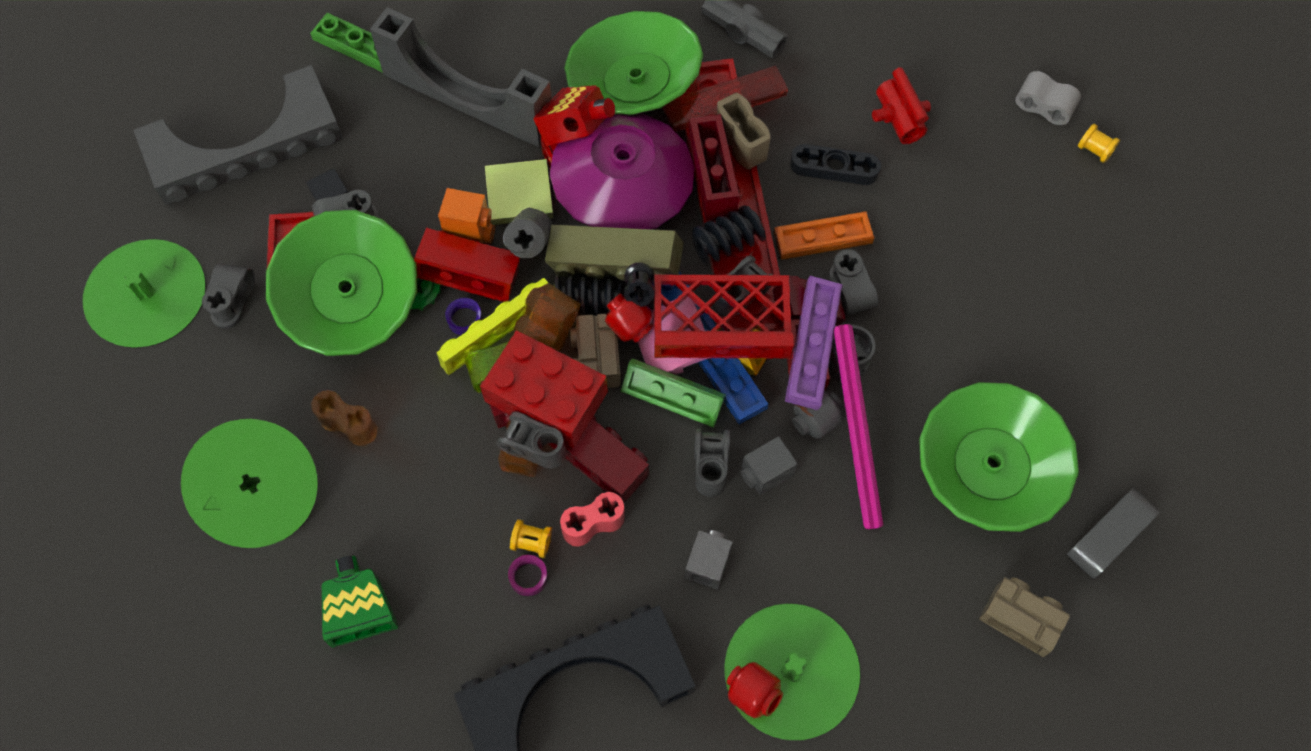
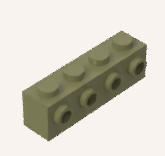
(612, 250)

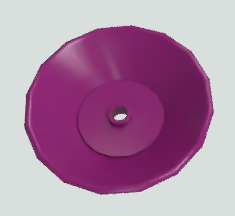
(629, 192)

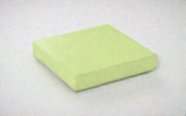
(517, 187)

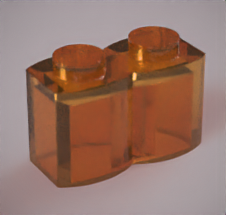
(548, 316)

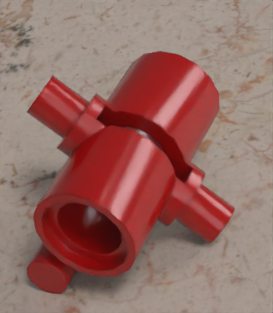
(902, 108)

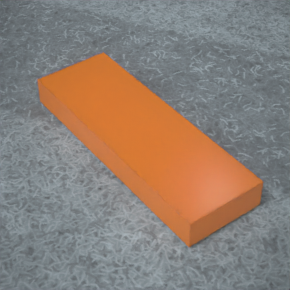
(823, 235)

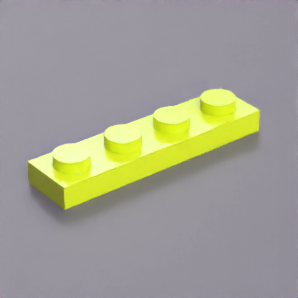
(485, 332)

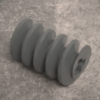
(528, 233)

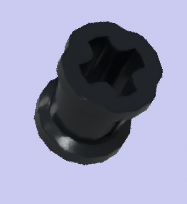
(634, 285)

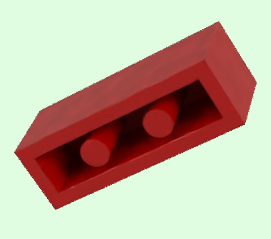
(466, 265)

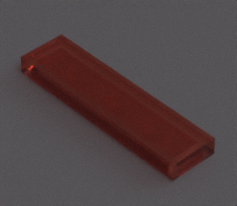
(755, 87)

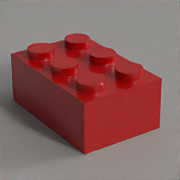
(545, 386)

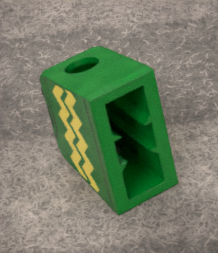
(354, 605)

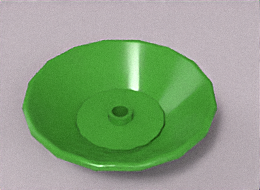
(636, 60)
(322, 257)
(1016, 431)

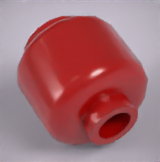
(628, 319)
(754, 690)

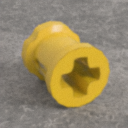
(1098, 143)
(540, 546)

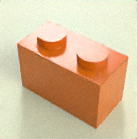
(466, 216)

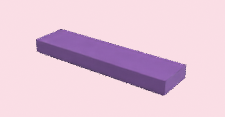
(813, 343)

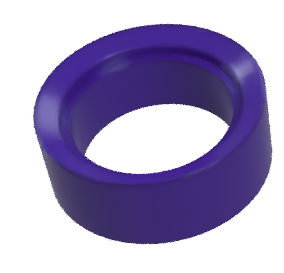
(459, 304)

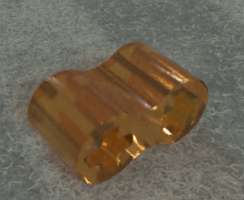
(338, 416)

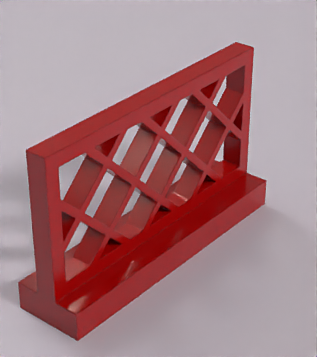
(728, 342)

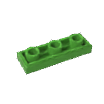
(347, 40)

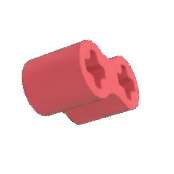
(592, 519)

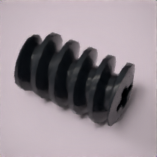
(727, 232)
(589, 297)

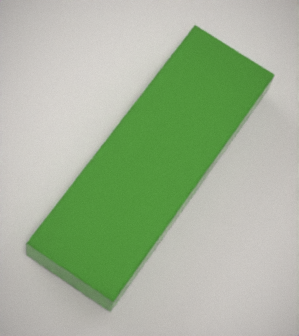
(673, 392)

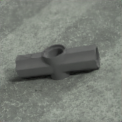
(746, 25)

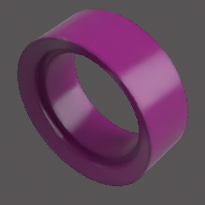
(522, 560)

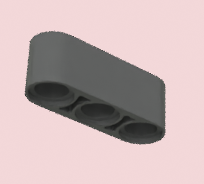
(1113, 533)

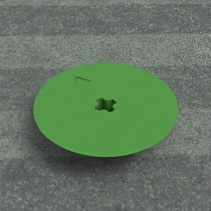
(157, 274)
(253, 459)
(812, 654)

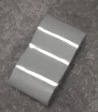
(1048, 98)

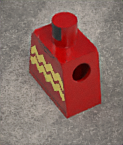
(573, 114)

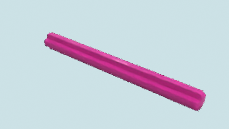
(858, 427)

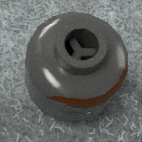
(821, 421)

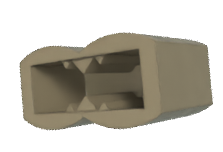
(744, 131)

